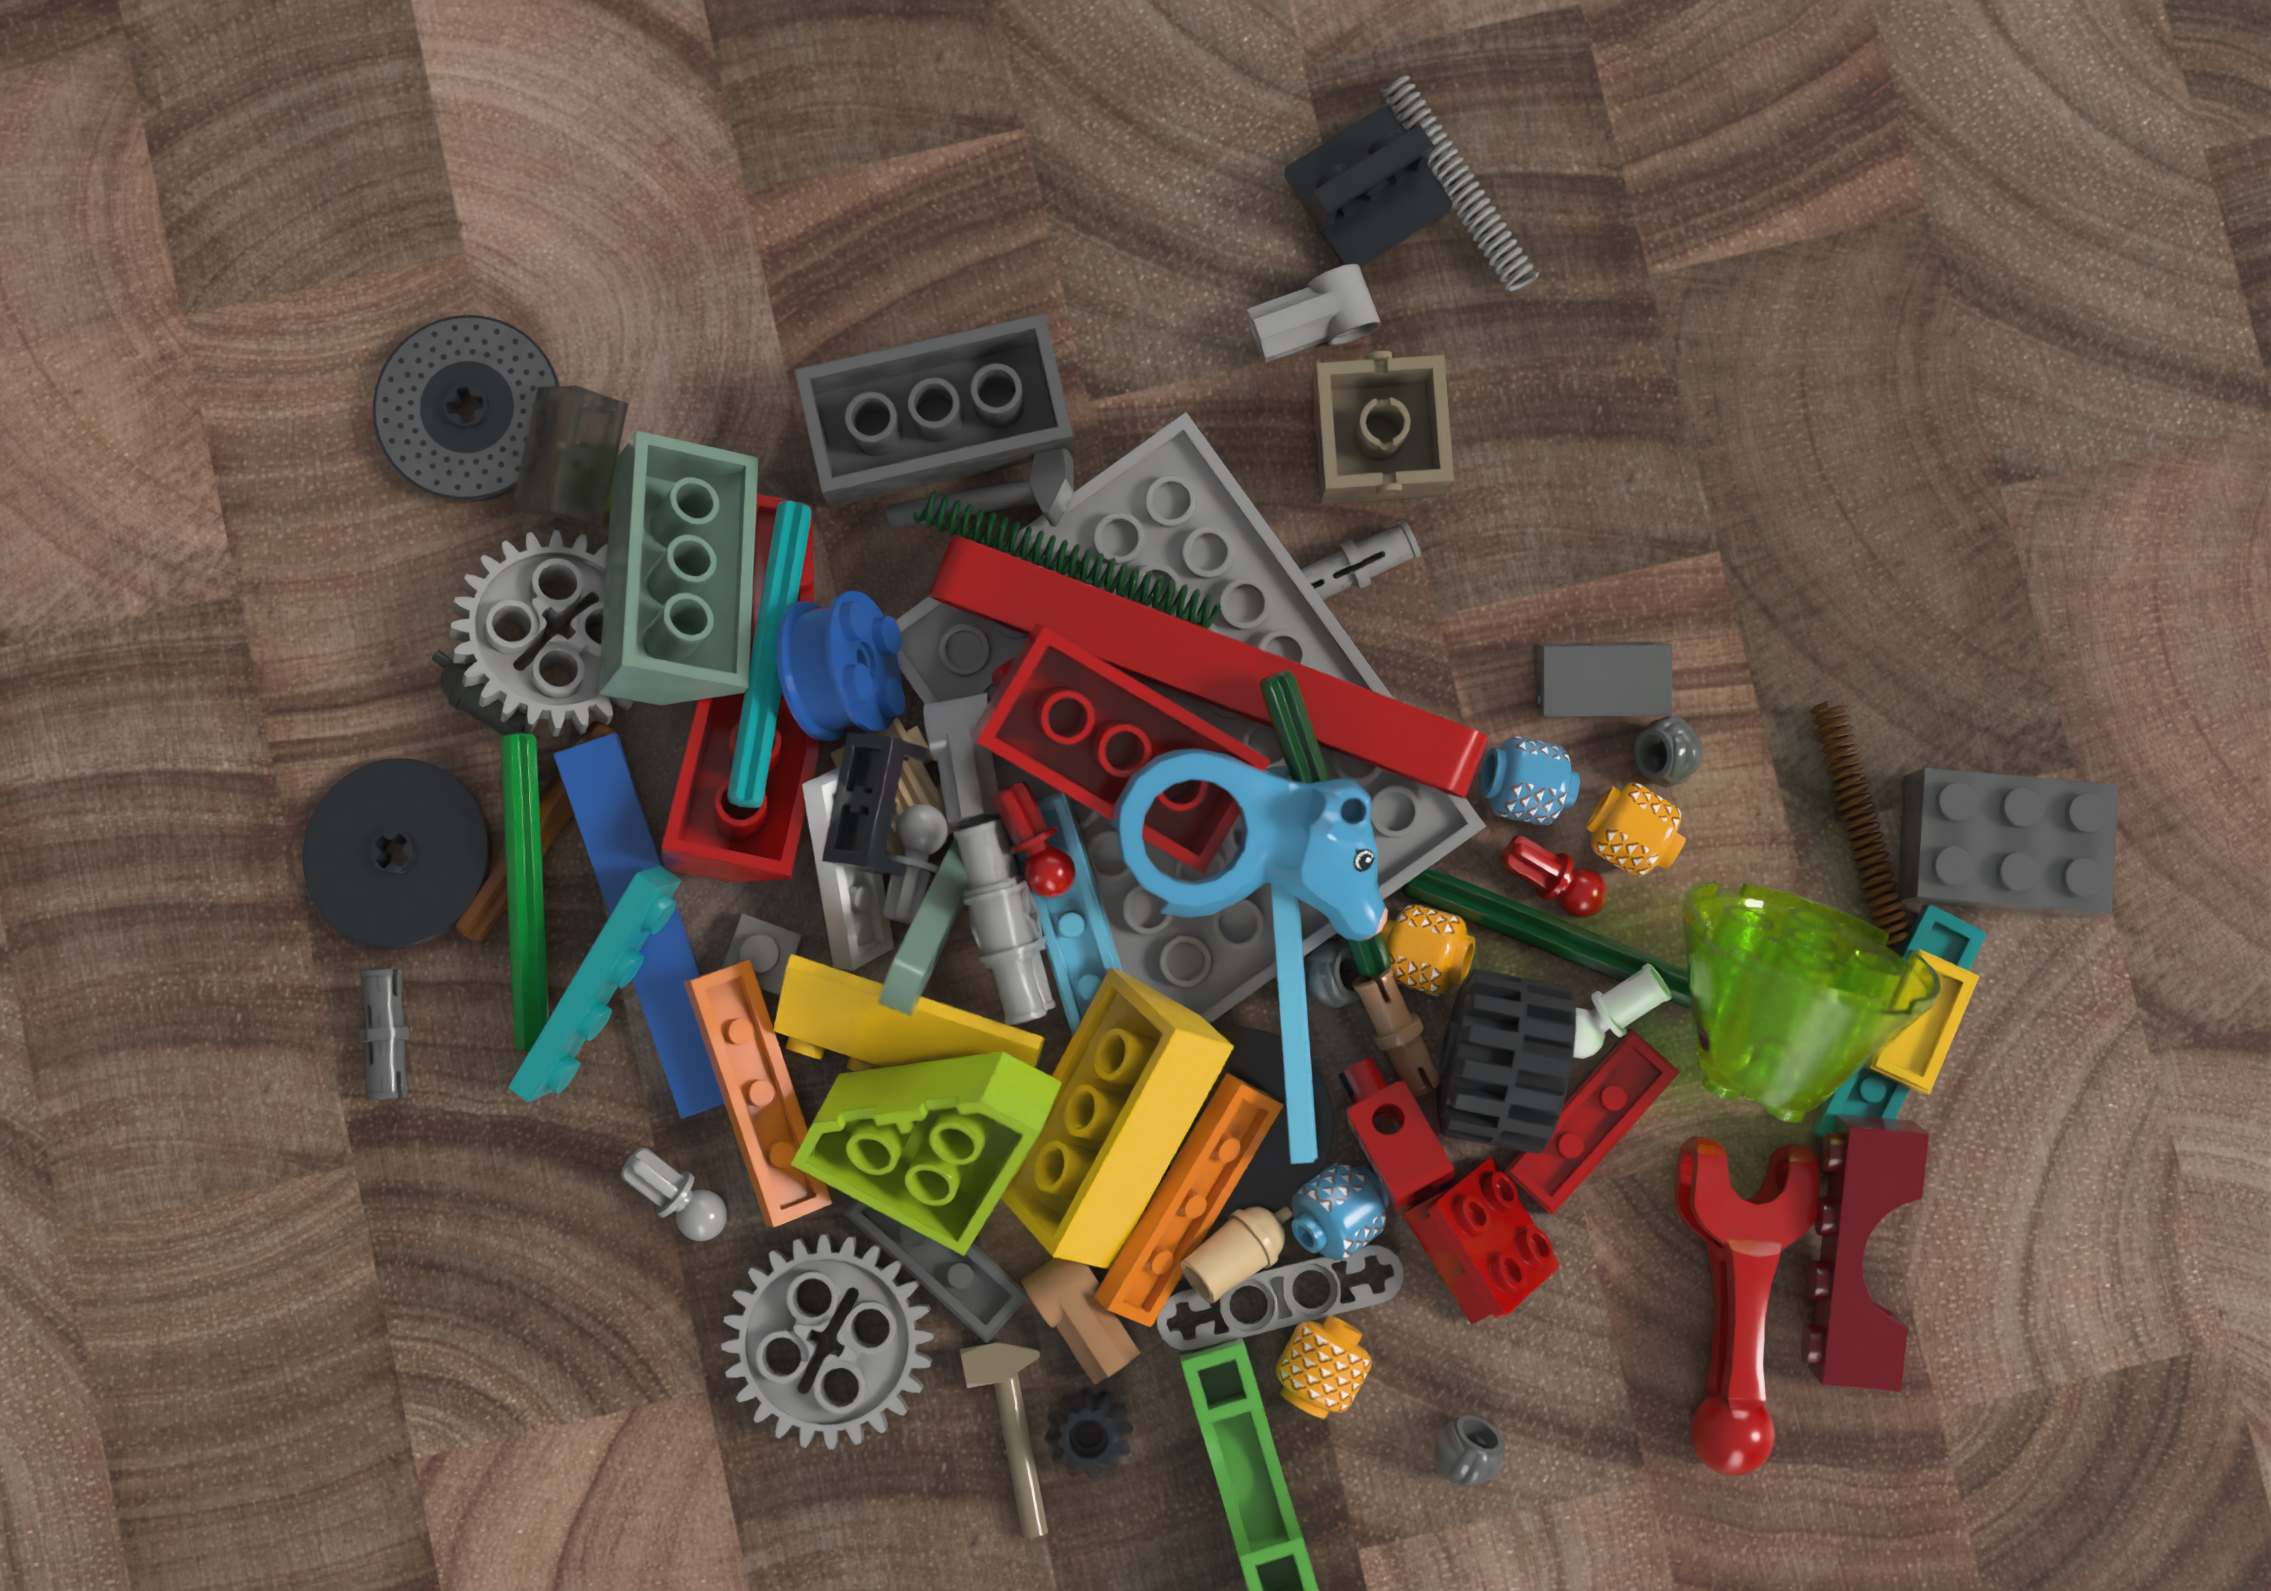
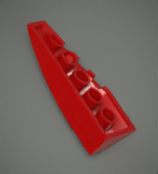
(706, 831)

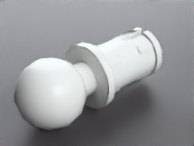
(1618, 1009)

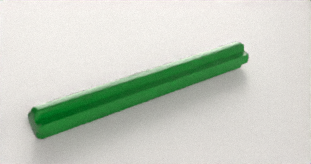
(524, 887)

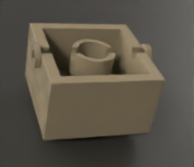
(1382, 428)

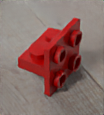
(1483, 1242)

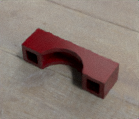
(1871, 1172)

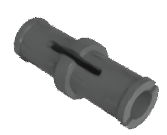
(384, 1034)

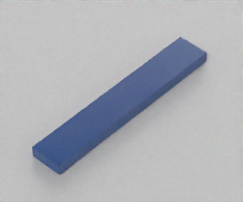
(618, 848)

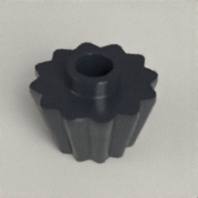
(1095, 1457)

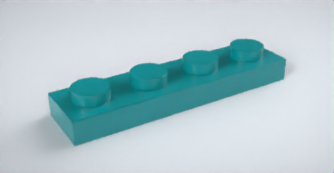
(609, 964)
(1868, 1092)

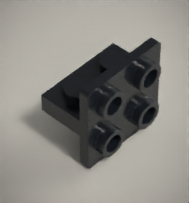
(1369, 187)

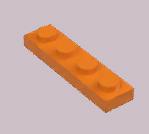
(755, 1090)
(1188, 1200)

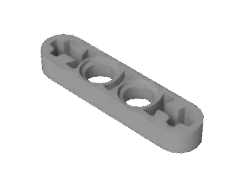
(1281, 1305)

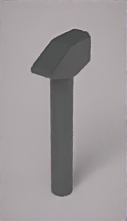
(1048, 485)

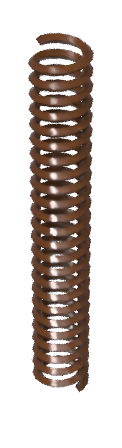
(1876, 882)

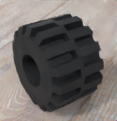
(1506, 1061)

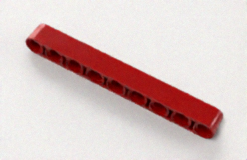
(1207, 664)

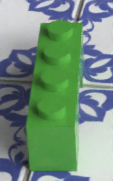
(1247, 1468)

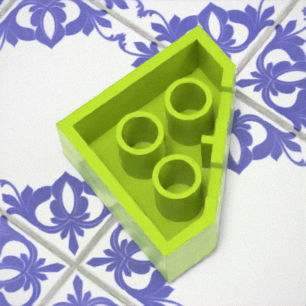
(930, 1139)

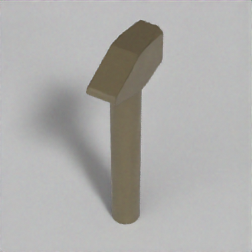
(999, 1365)

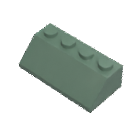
(678, 572)

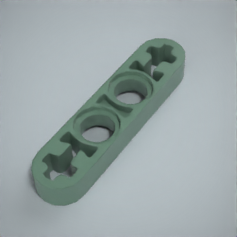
(927, 934)

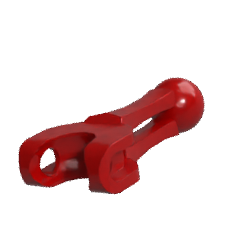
(1744, 1244)

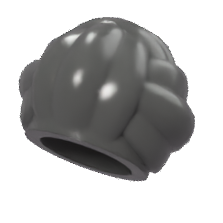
(1668, 751)
(1330, 974)
(1469, 1450)

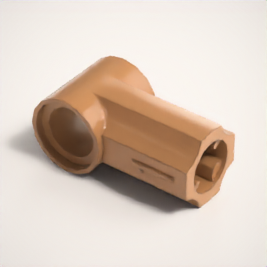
(1065, 1299)

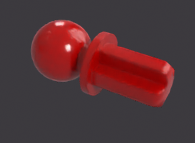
(1048, 868)
(1578, 890)

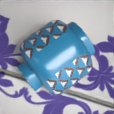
(1528, 780)
(1339, 1211)

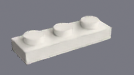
(849, 896)

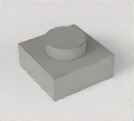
(766, 948)

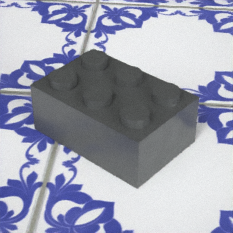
(2008, 842)

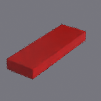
(1593, 1120)

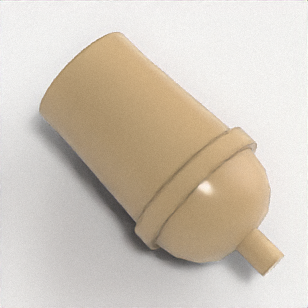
(1236, 1251)

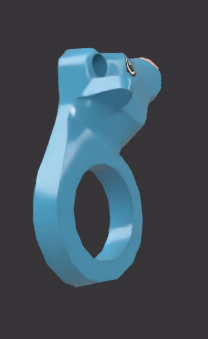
(1294, 834)

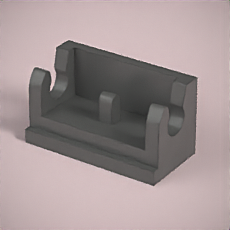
(1604, 679)

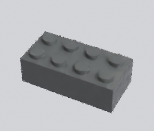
(934, 410)

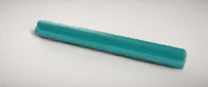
(764, 688)

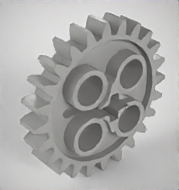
(514, 595)
(879, 1367)

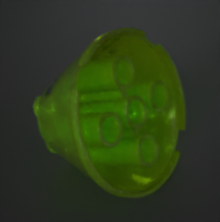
(1792, 995)

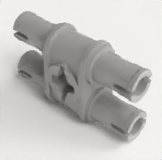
(1005, 921)

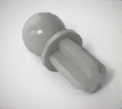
(920, 832)
(698, 1213)

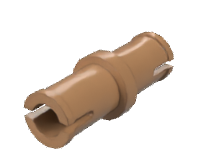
(1397, 1031)

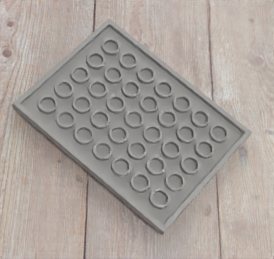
(1188, 519)

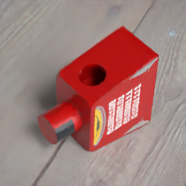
(1407, 1162)

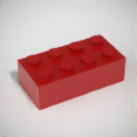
(1094, 728)

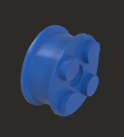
(840, 666)

